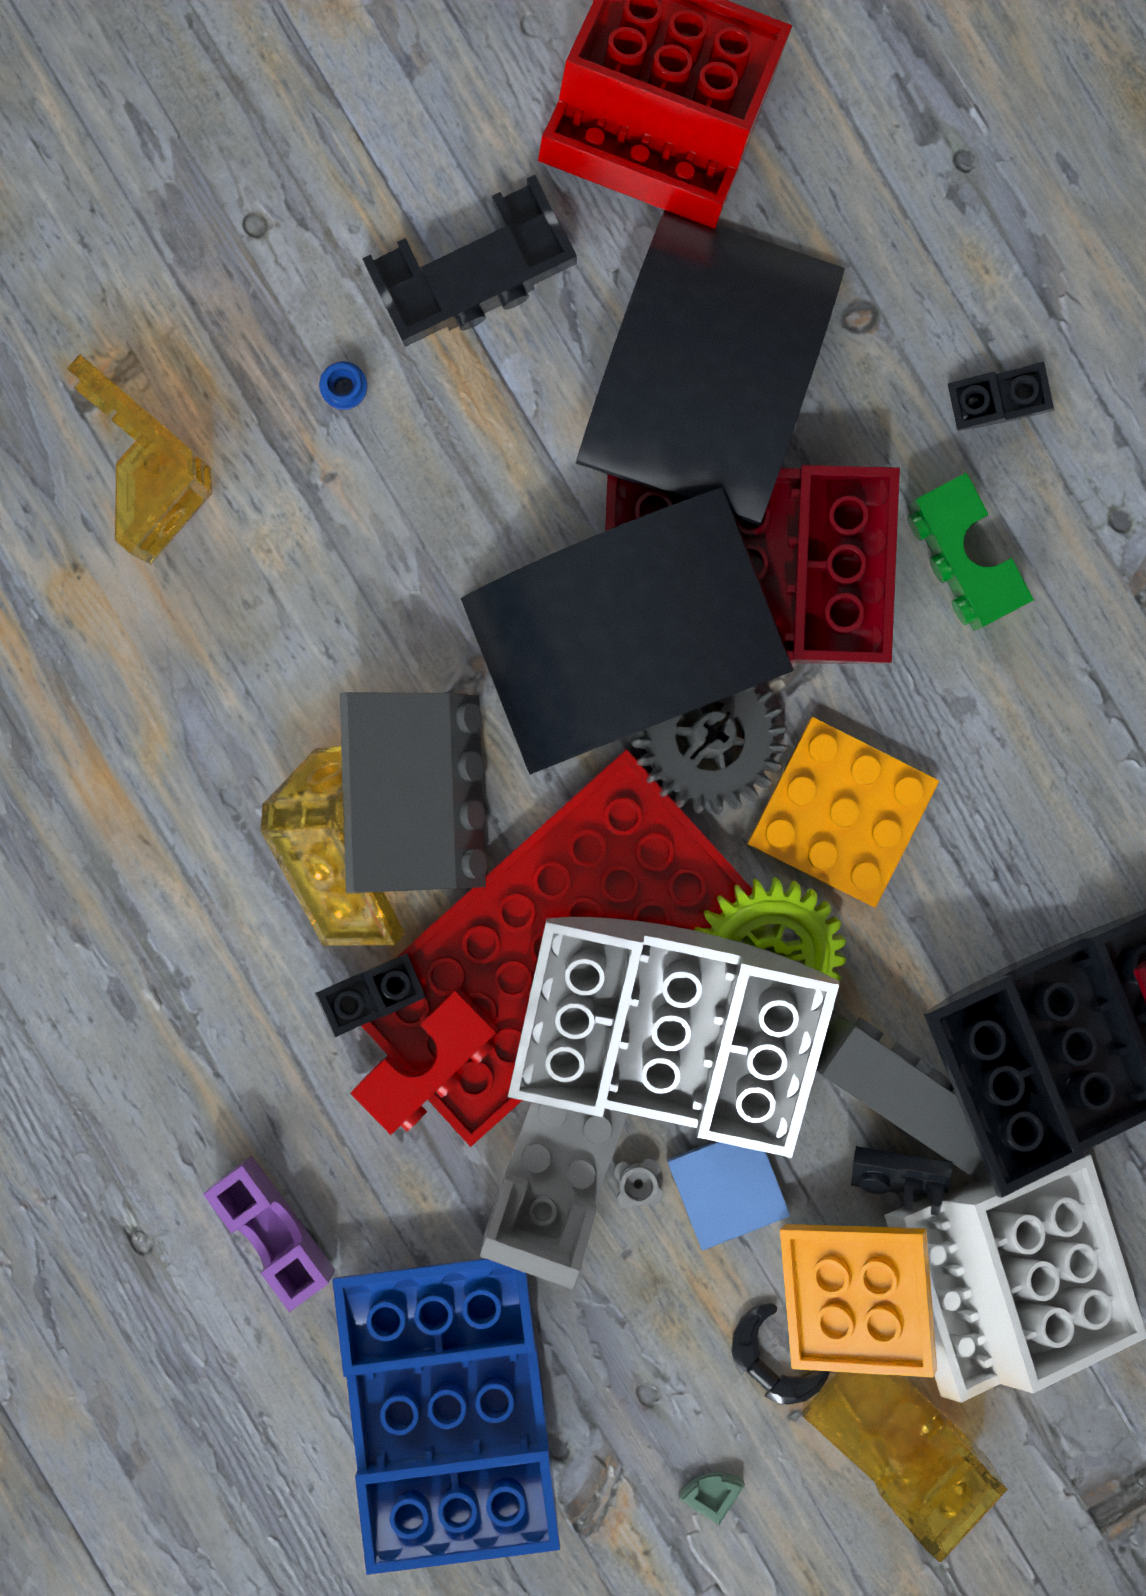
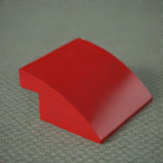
(664, 100)

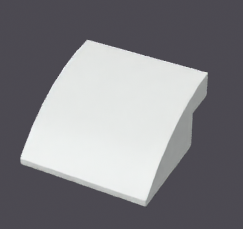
(1024, 1282)

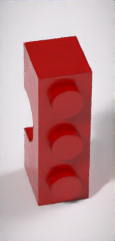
(397, 1093)

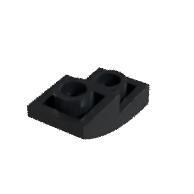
(1001, 397)
(370, 995)

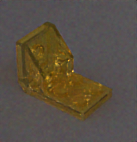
(148, 502)
(306, 836)
(912, 1453)

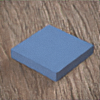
(727, 1191)

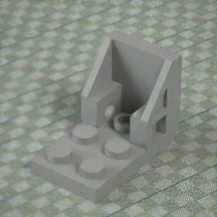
(551, 1192)

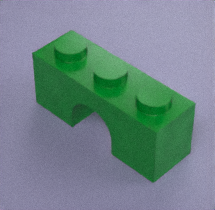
(980, 591)

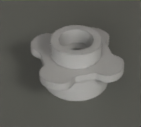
(629, 1194)

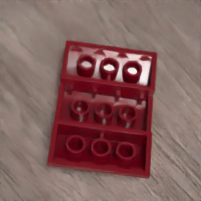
(818, 556)

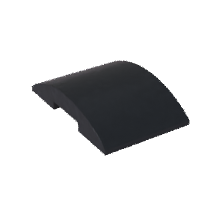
(711, 365)
(626, 630)
(1050, 1052)

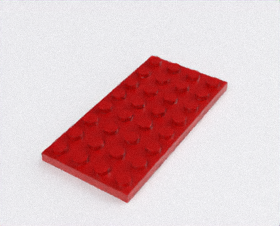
(602, 855)

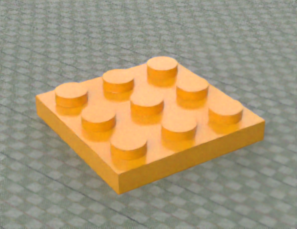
(843, 812)
(859, 1299)

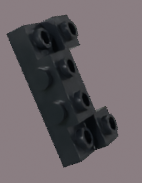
(477, 276)

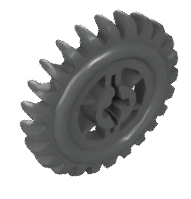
(682, 775)

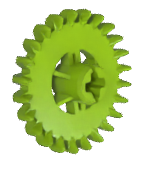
(751, 912)

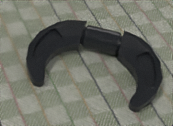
(745, 1355)

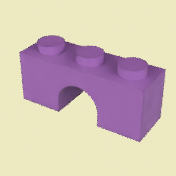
(288, 1253)

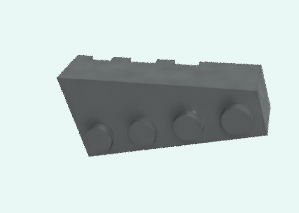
(898, 1089)

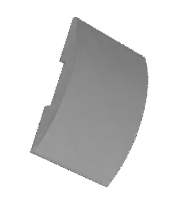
(673, 1030)

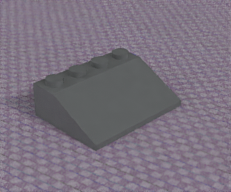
(412, 791)

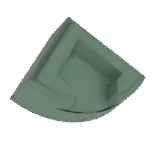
(712, 1494)

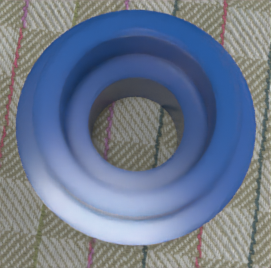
(337, 372)

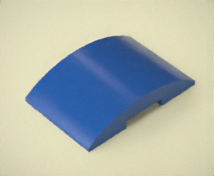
(446, 1415)

